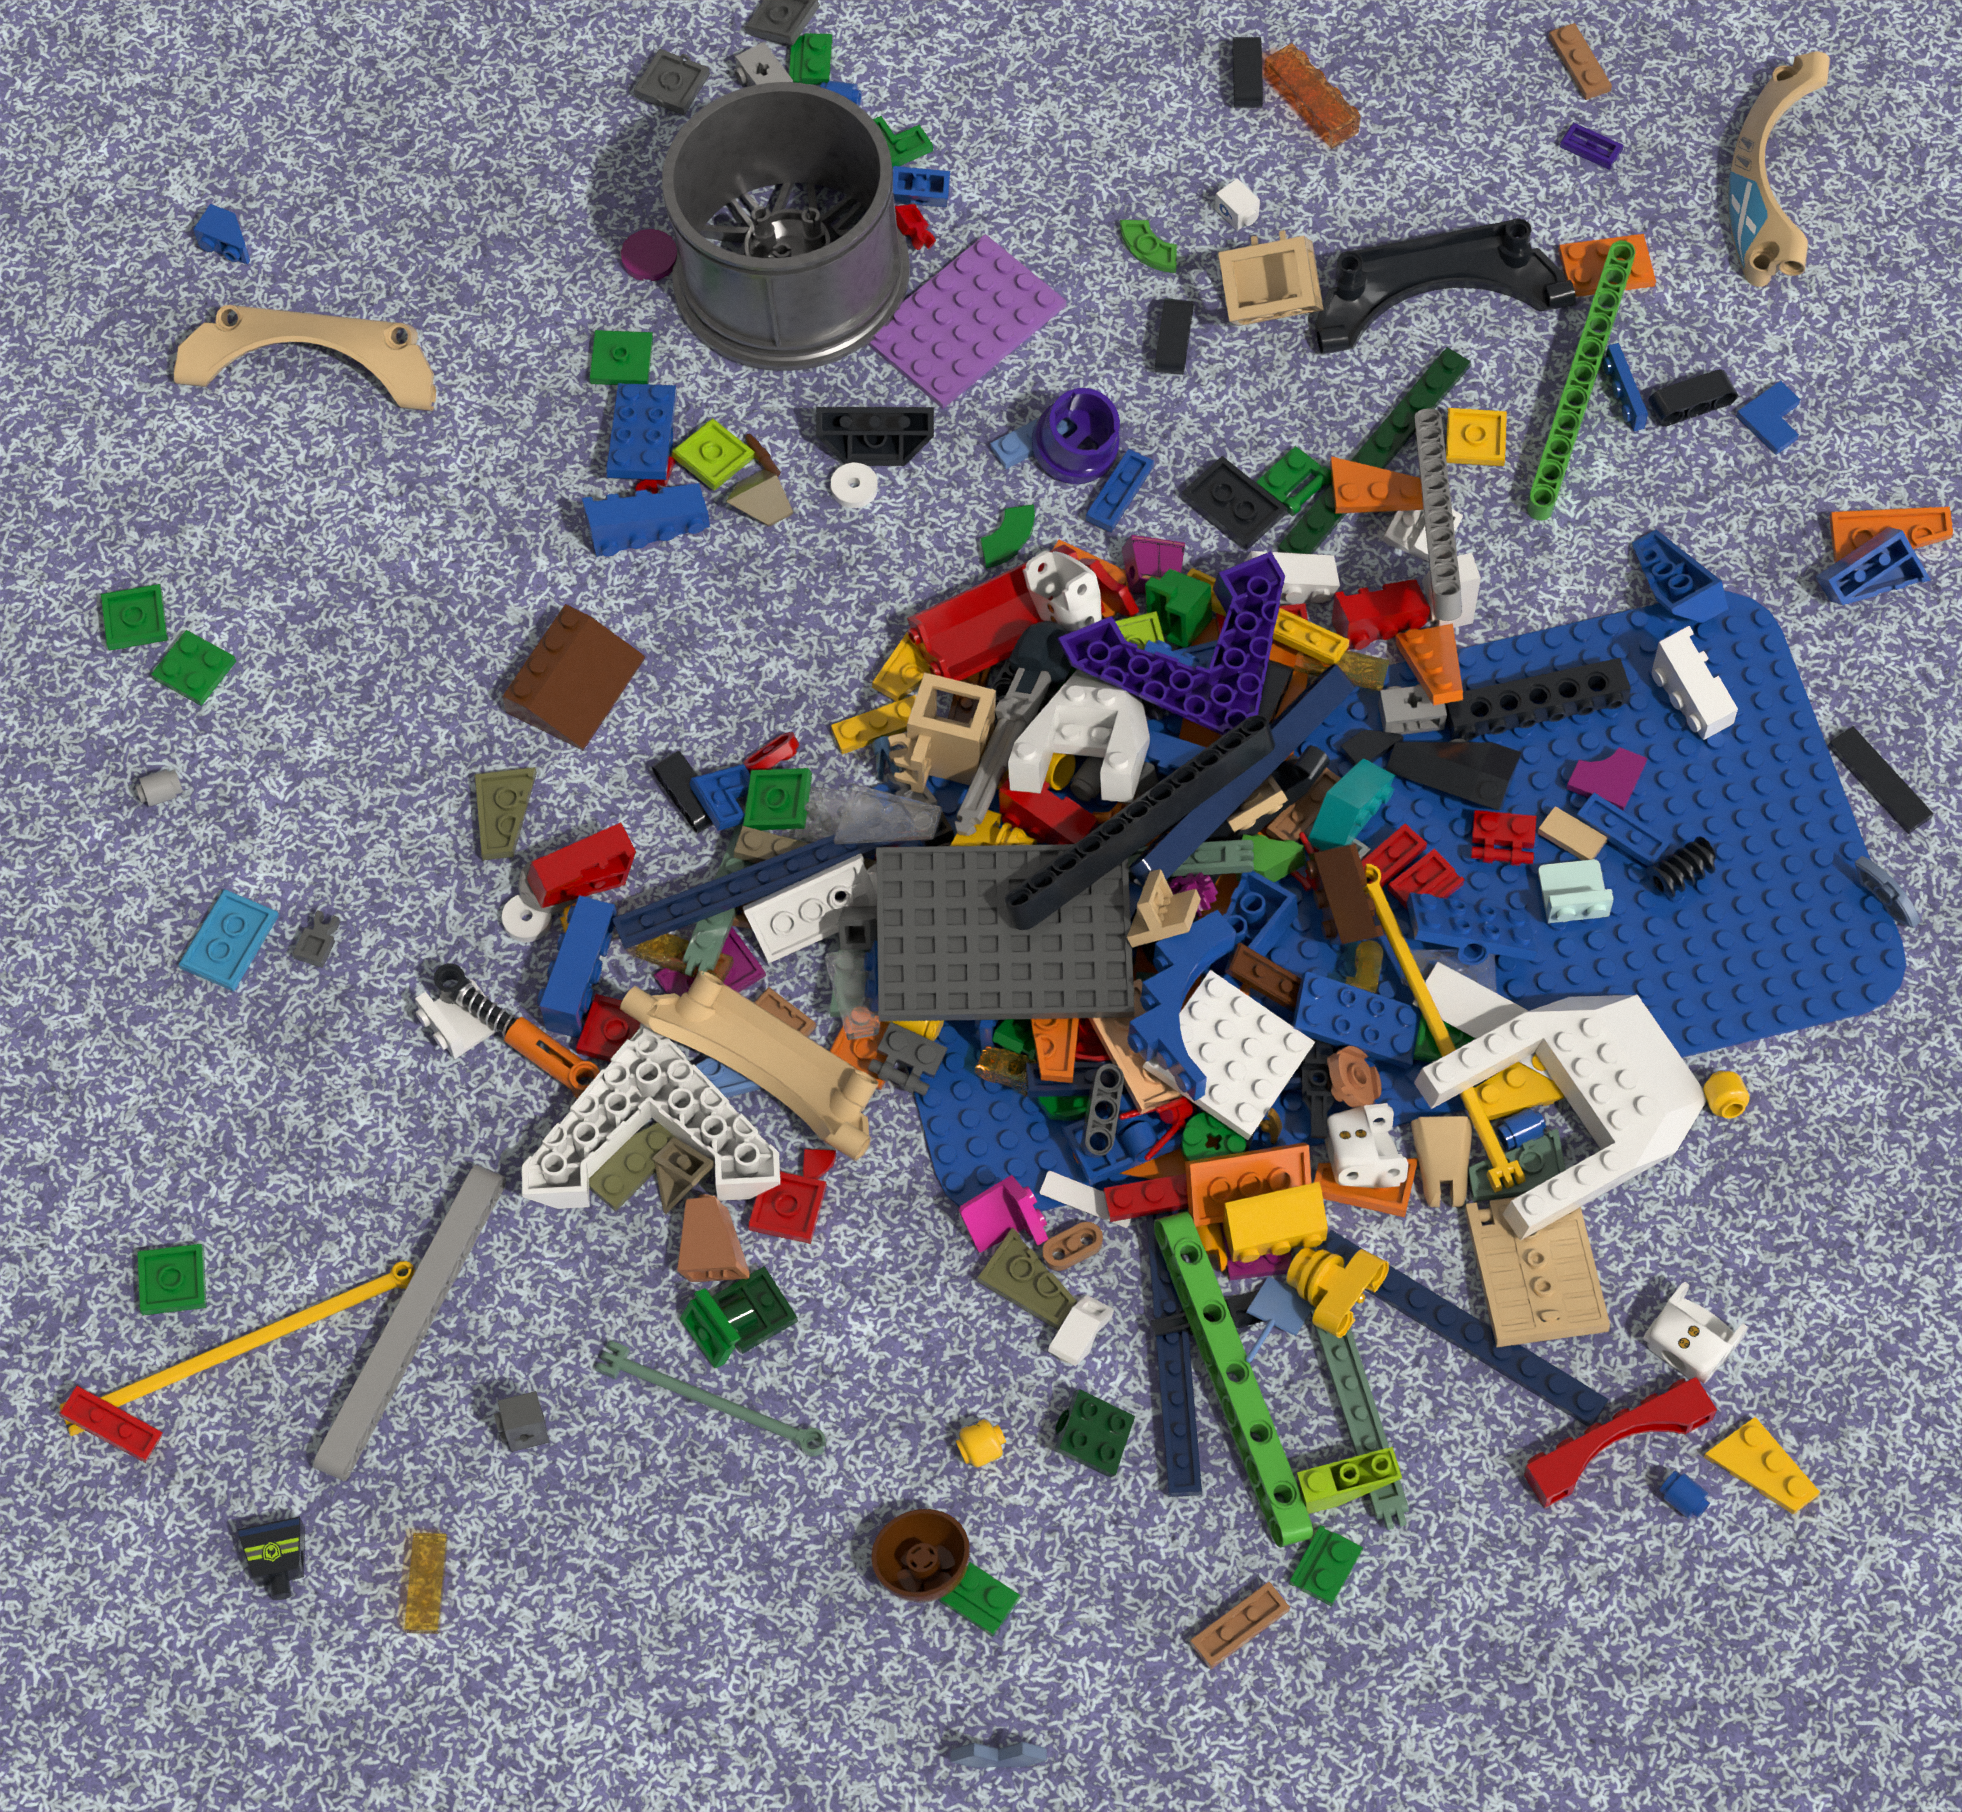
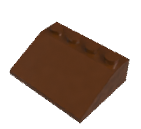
(572, 678)

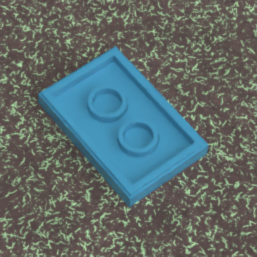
(228, 940)

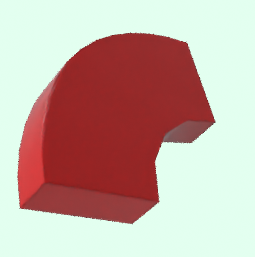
(1112, 592)

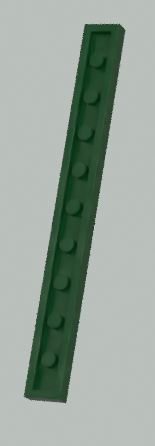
(1380, 448)

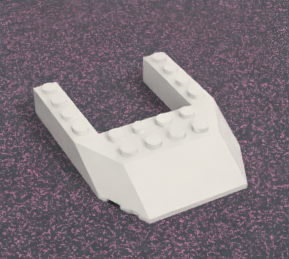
(1613, 1073)

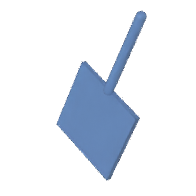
(1279, 1307)

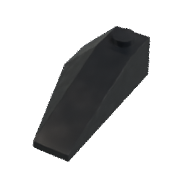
(1465, 769)

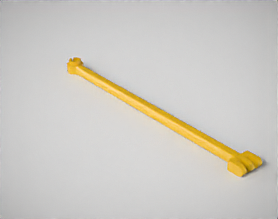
(1501, 1167)
(256, 1338)

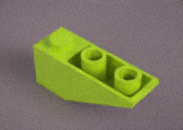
(1347, 1479)

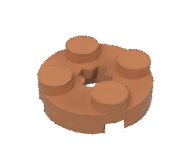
(1353, 1077)

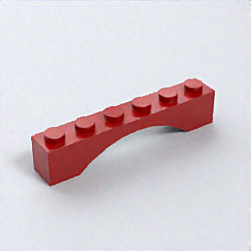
(1676, 1411)

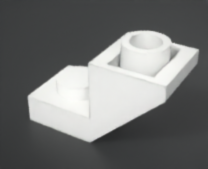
(1079, 1330)

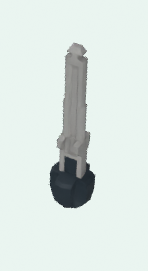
(1037, 667)

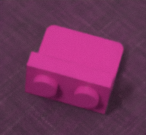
(999, 1209)

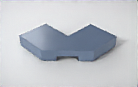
(984, 1756)

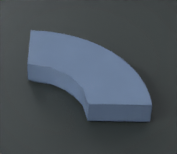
(1887, 891)

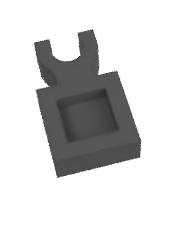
(316, 943)

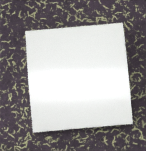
(1408, 532)

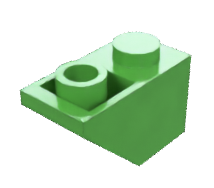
(1275, 858)

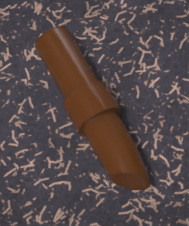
(761, 455)

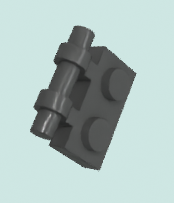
(911, 1050)

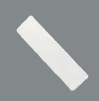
(1077, 1196)

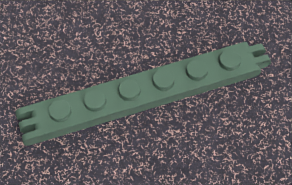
(1212, 858)
(712, 932)
(1361, 1417)

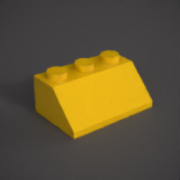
(1275, 1222)

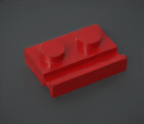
(1427, 876)

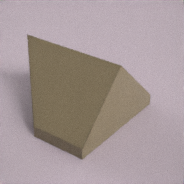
(761, 498)
(678, 1171)

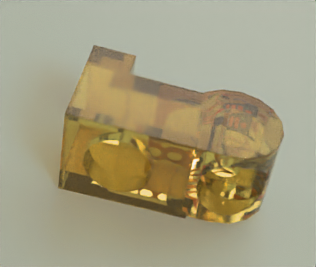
(1368, 965)
(1004, 1068)

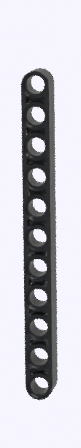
(1139, 822)

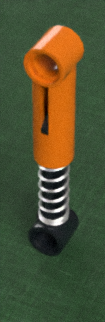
(518, 1033)

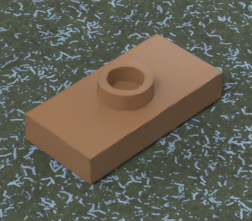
(785, 1011)

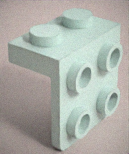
(1574, 891)

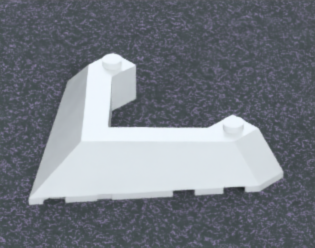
(641, 1083)

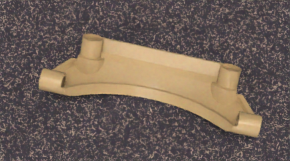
(370, 342)
(768, 1052)

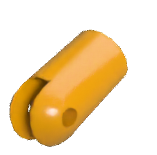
(1213, 1242)

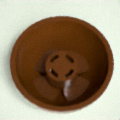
(921, 1555)

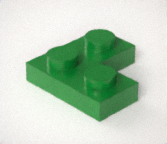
(905, 145)

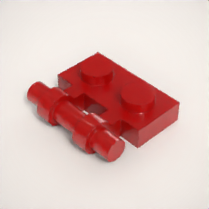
(1503, 830)

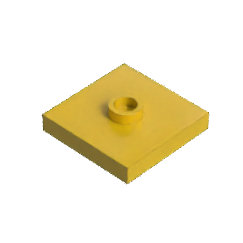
(1476, 437)

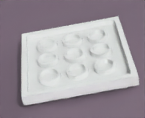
(1240, 1050)

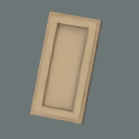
(1572, 835)

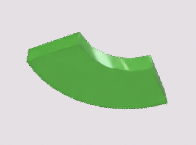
(1147, 247)

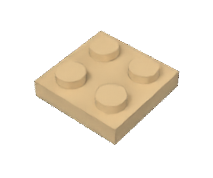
(1264, 800)

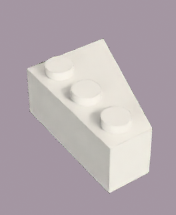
(1469, 591)
(1691, 685)

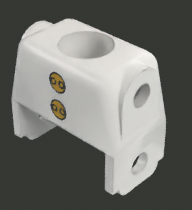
(1073, 589)
(1363, 1150)
(1691, 1337)

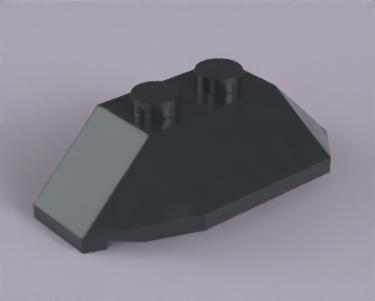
(875, 433)

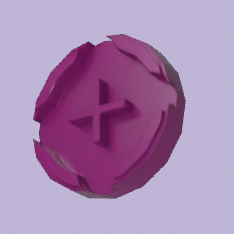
(649, 255)

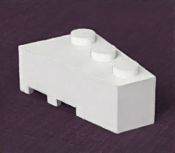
(1307, 577)

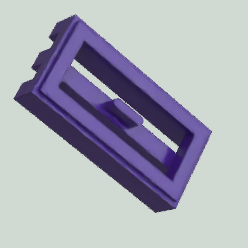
(1589, 149)

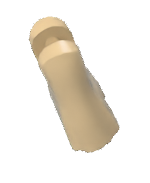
(1443, 1156)

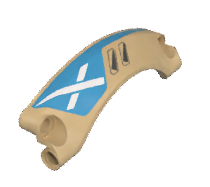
(1758, 225)

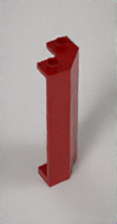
(978, 624)

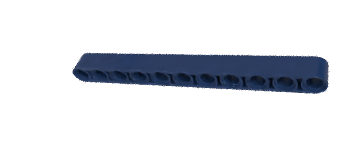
(1289, 731)

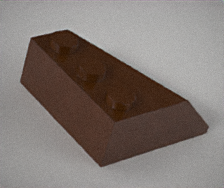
(1341, 895)

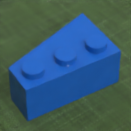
(1873, 568)

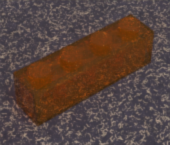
(1312, 95)

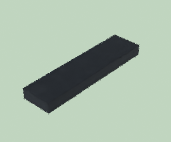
(1880, 780)

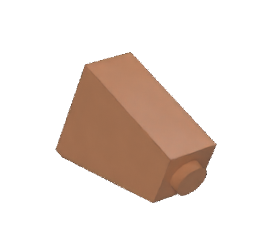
(710, 1243)

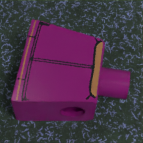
(1150, 558)

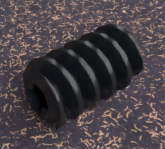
(1682, 867)

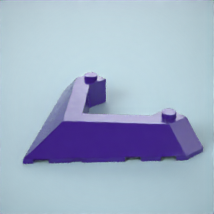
(1237, 671)

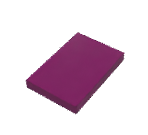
(743, 973)

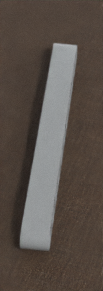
(1438, 515)
(408, 1323)

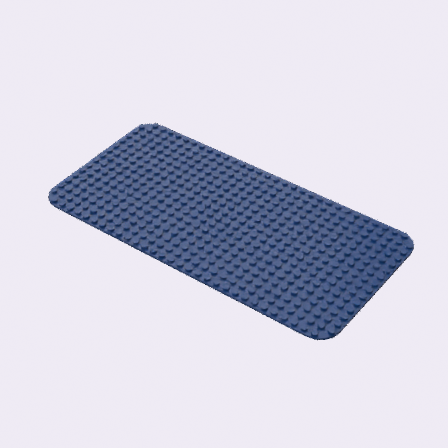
(1739, 957)

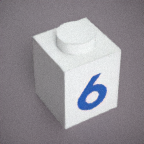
(1237, 204)

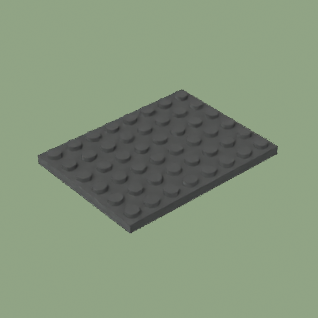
(958, 957)

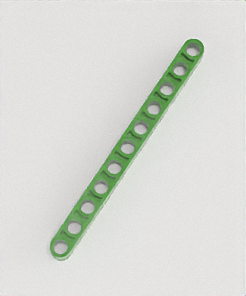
(1580, 391)

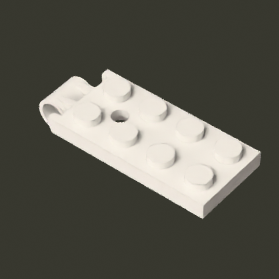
(809, 907)

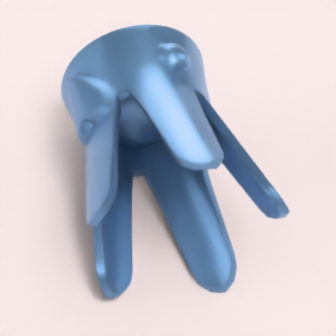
(881, 750)

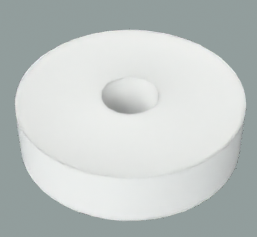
(857, 496)
(524, 930)

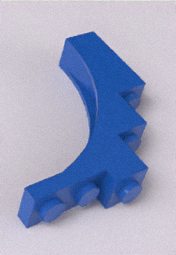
(1179, 964)

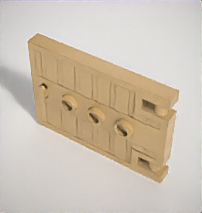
(1536, 1277)

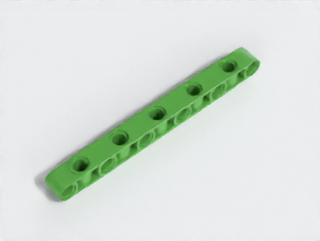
(1240, 1400)

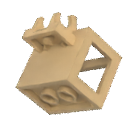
(1270, 280)
(940, 744)

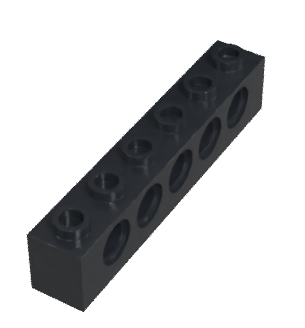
(1518, 694)

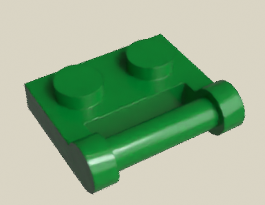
(1289, 473)

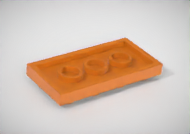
(1241, 1176)

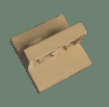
(1161, 912)

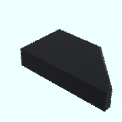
(1369, 745)

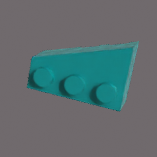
(1351, 805)

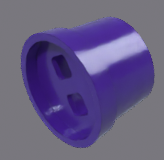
(1095, 419)

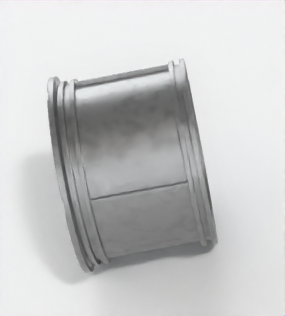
(796, 284)

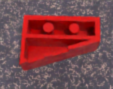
(1379, 613)
(1045, 815)
(583, 867)

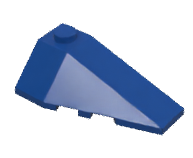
(1678, 579)

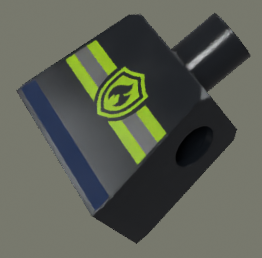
(275, 1554)

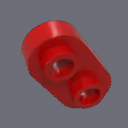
(777, 750)

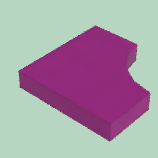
(1611, 778)

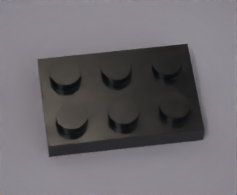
(1234, 503)

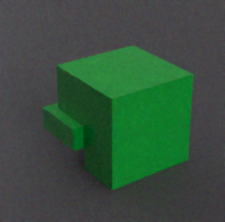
(1181, 606)

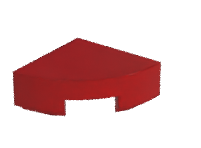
(818, 1162)

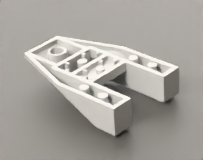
(1085, 720)

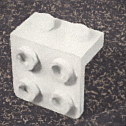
(452, 1024)

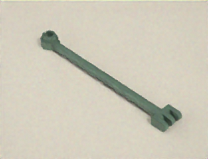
(620, 1362)

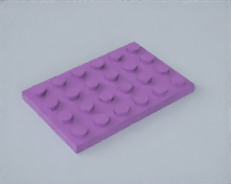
(966, 321)

